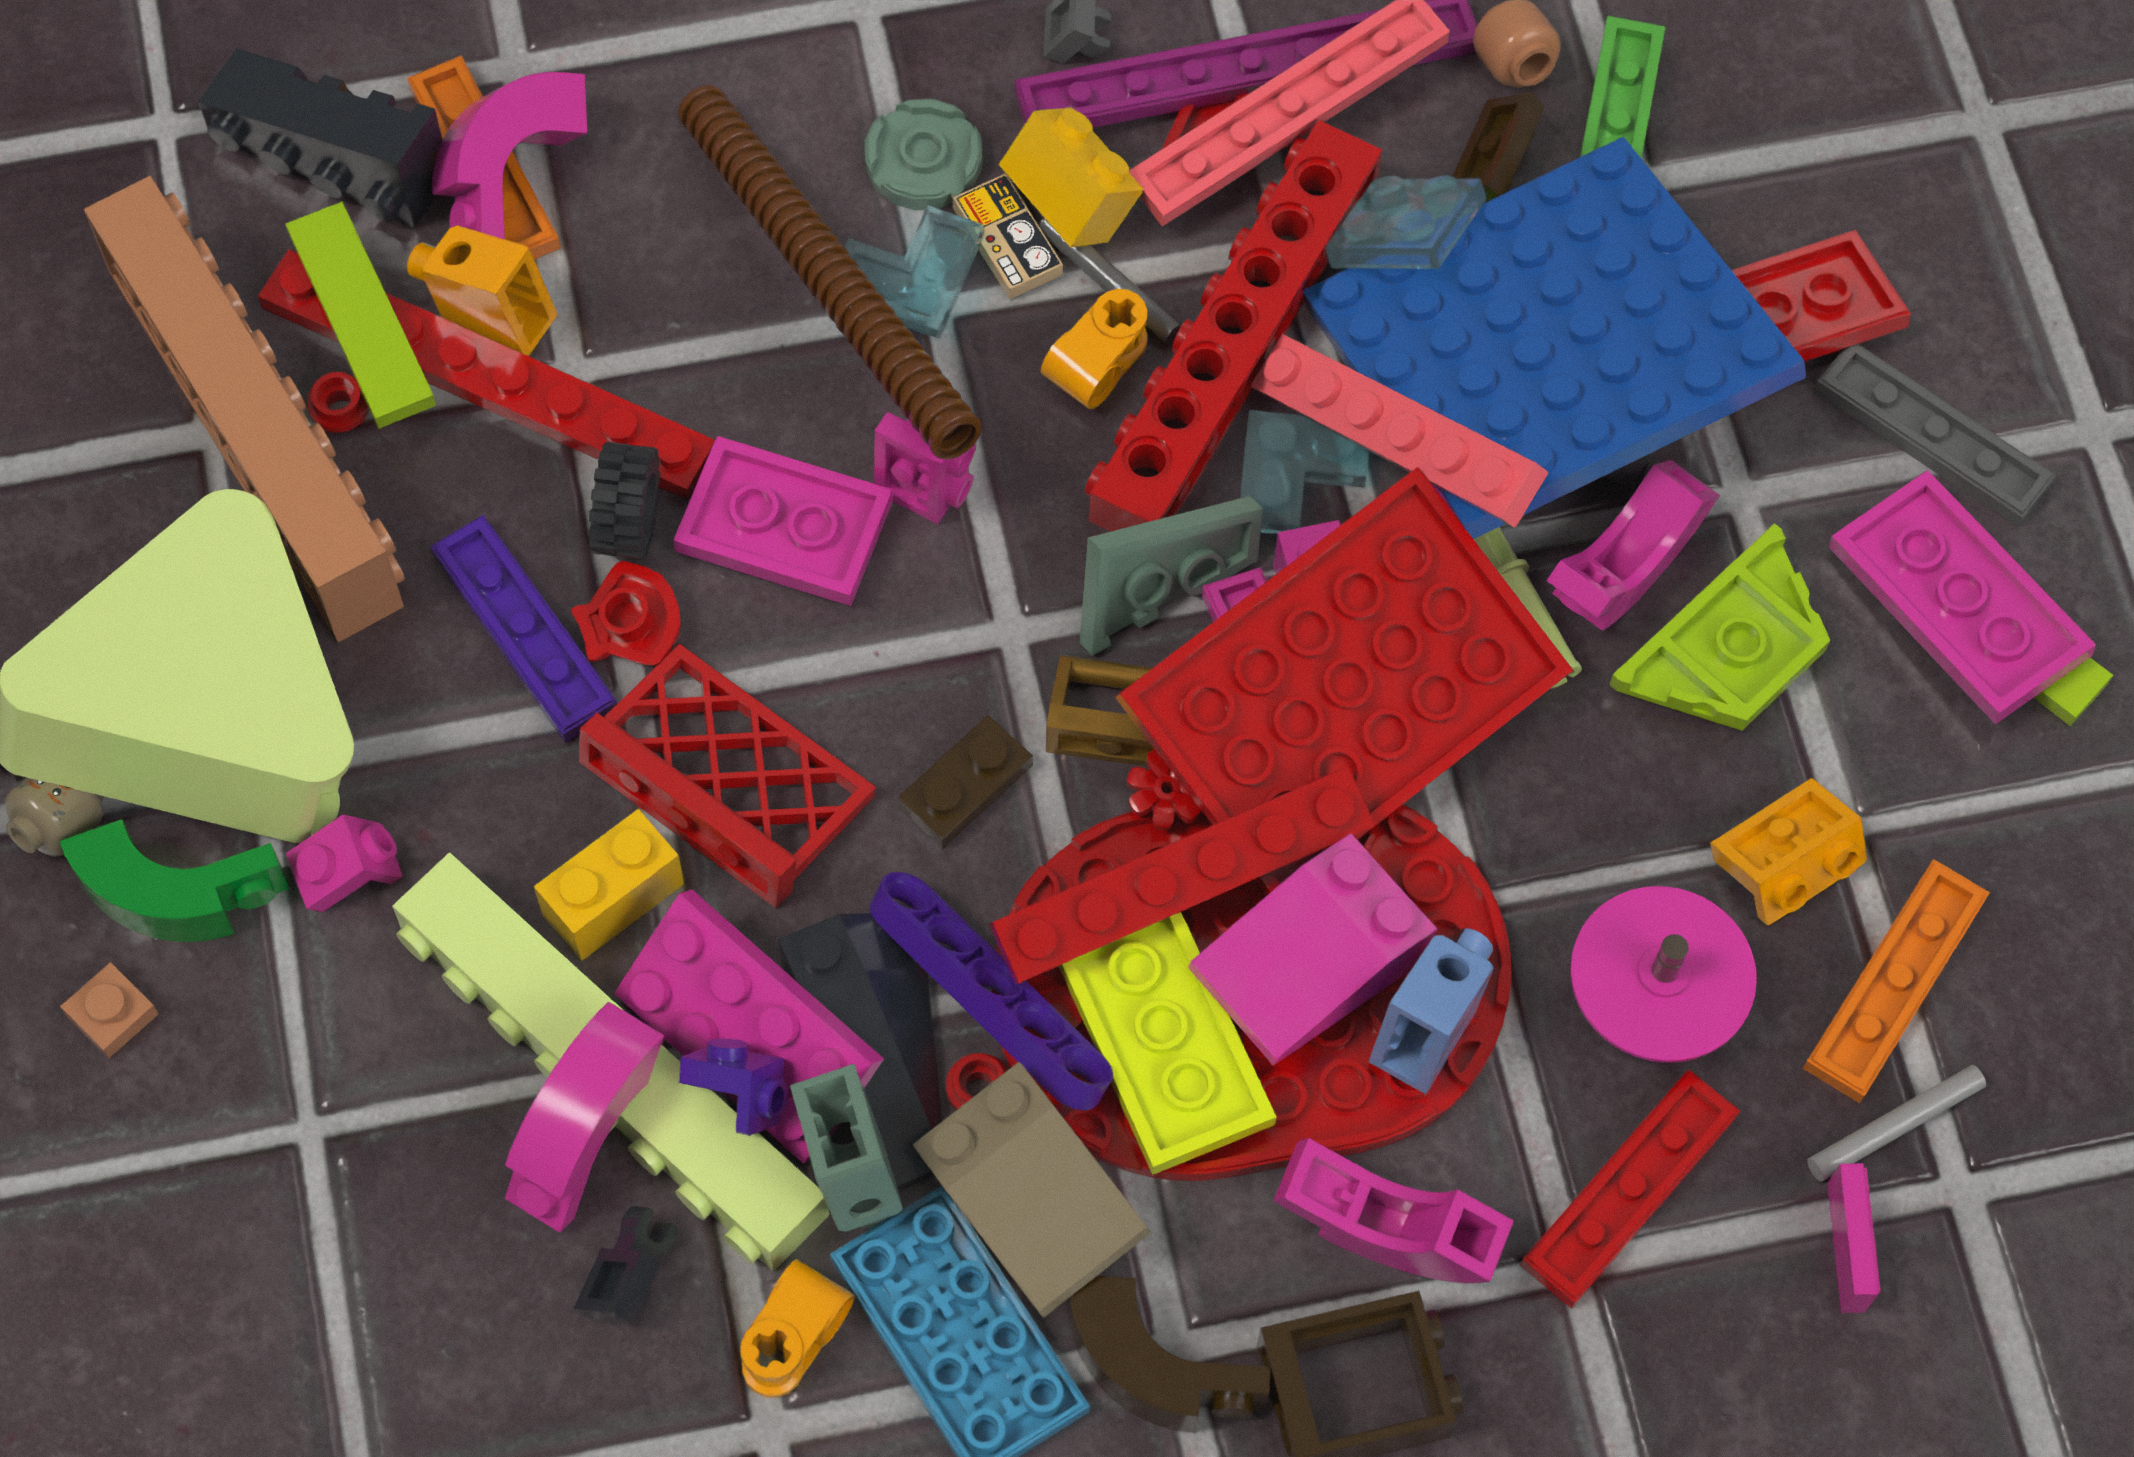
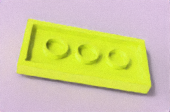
(1168, 1045)

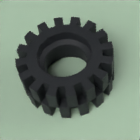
(624, 500)

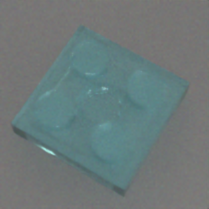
(1406, 223)

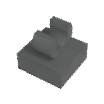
(1071, 29)

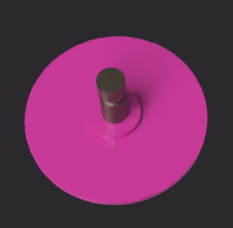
(1663, 974)

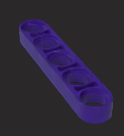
(1000, 1014)

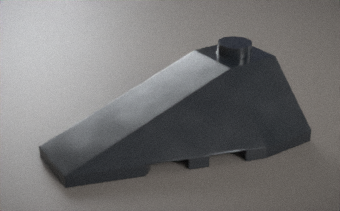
(885, 1001)

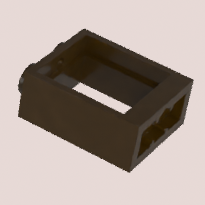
(1422, 1336)

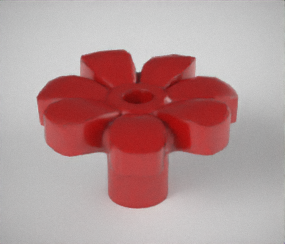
(1161, 793)

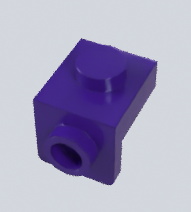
(734, 1070)

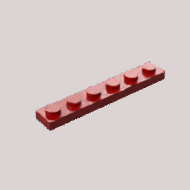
(1181, 875)

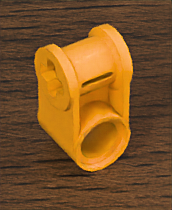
(1099, 348)
(797, 1319)

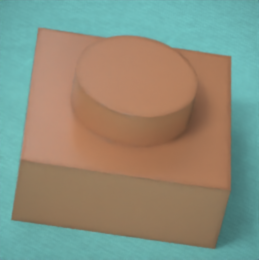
(109, 1010)

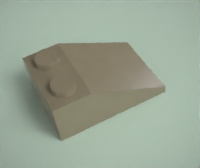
(1031, 1189)

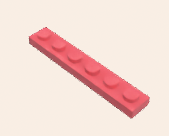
(1288, 107)
(1400, 430)

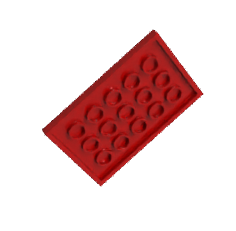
(1363, 653)

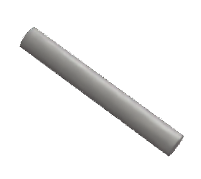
(1897, 1122)

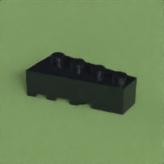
(326, 134)

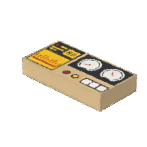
(1012, 239)

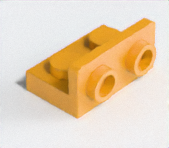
(1793, 849)

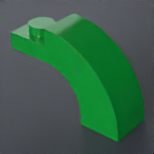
(168, 900)

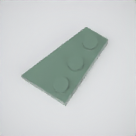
(1156, 561)

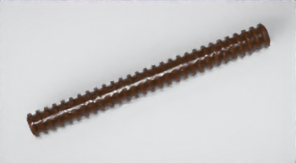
(830, 273)

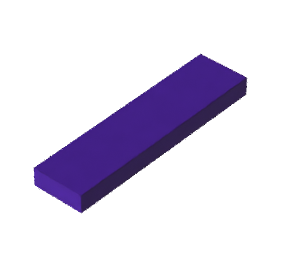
(523, 627)

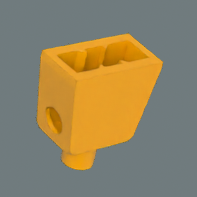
(486, 286)

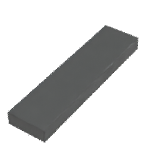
(1935, 433)

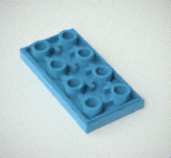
(959, 1331)

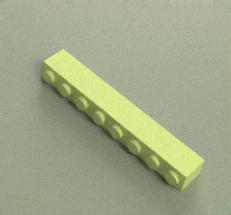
(548, 1002)

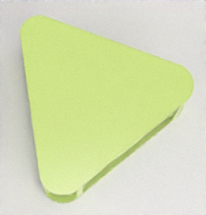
(187, 683)

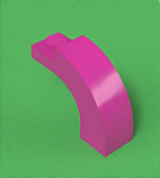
(474, 151)
(1635, 547)

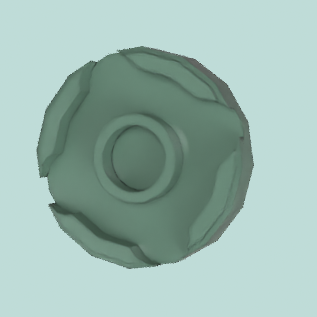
(923, 154)

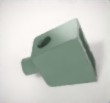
(854, 1175)

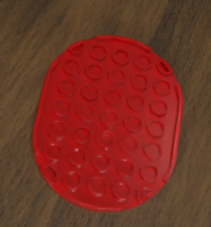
(1327, 1084)

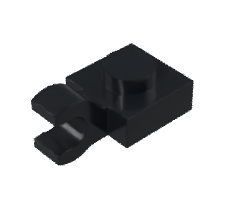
(624, 1275)

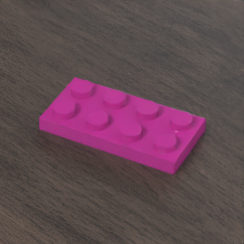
(1962, 596)
(711, 982)

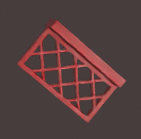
(682, 800)

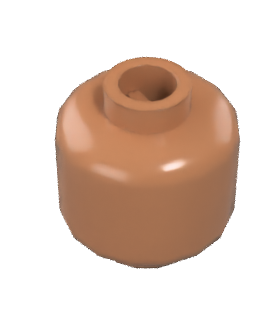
(1517, 43)

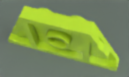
(1732, 642)

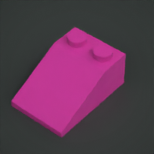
(1314, 949)

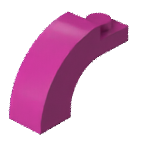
(576, 1112)
(1392, 1224)

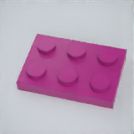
(783, 520)

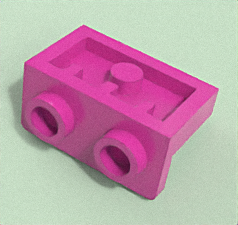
(915, 474)

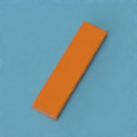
(450, 91)
(1896, 981)

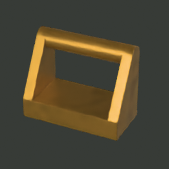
(1091, 731)

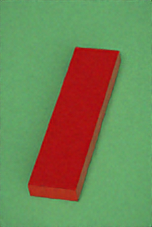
(1629, 1189)

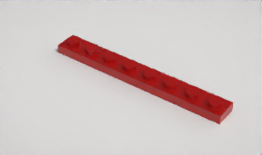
(511, 383)

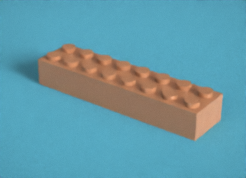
(247, 406)

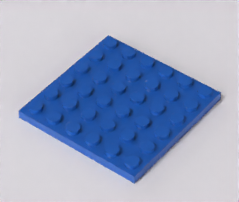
(1565, 326)

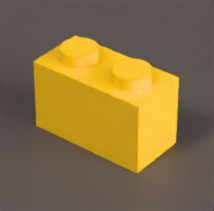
(1071, 176)
(609, 884)

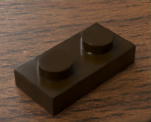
(1499, 142)
(965, 781)

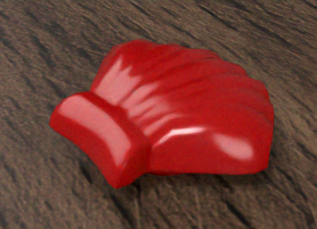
(630, 616)

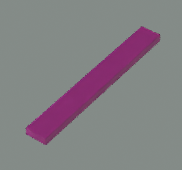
(1209, 70)

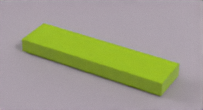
(360, 315)

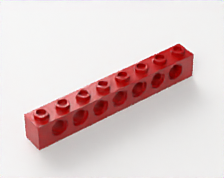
(1323, 162)

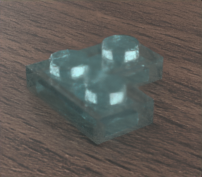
(930, 275)
(1284, 454)

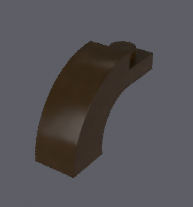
(1144, 1374)

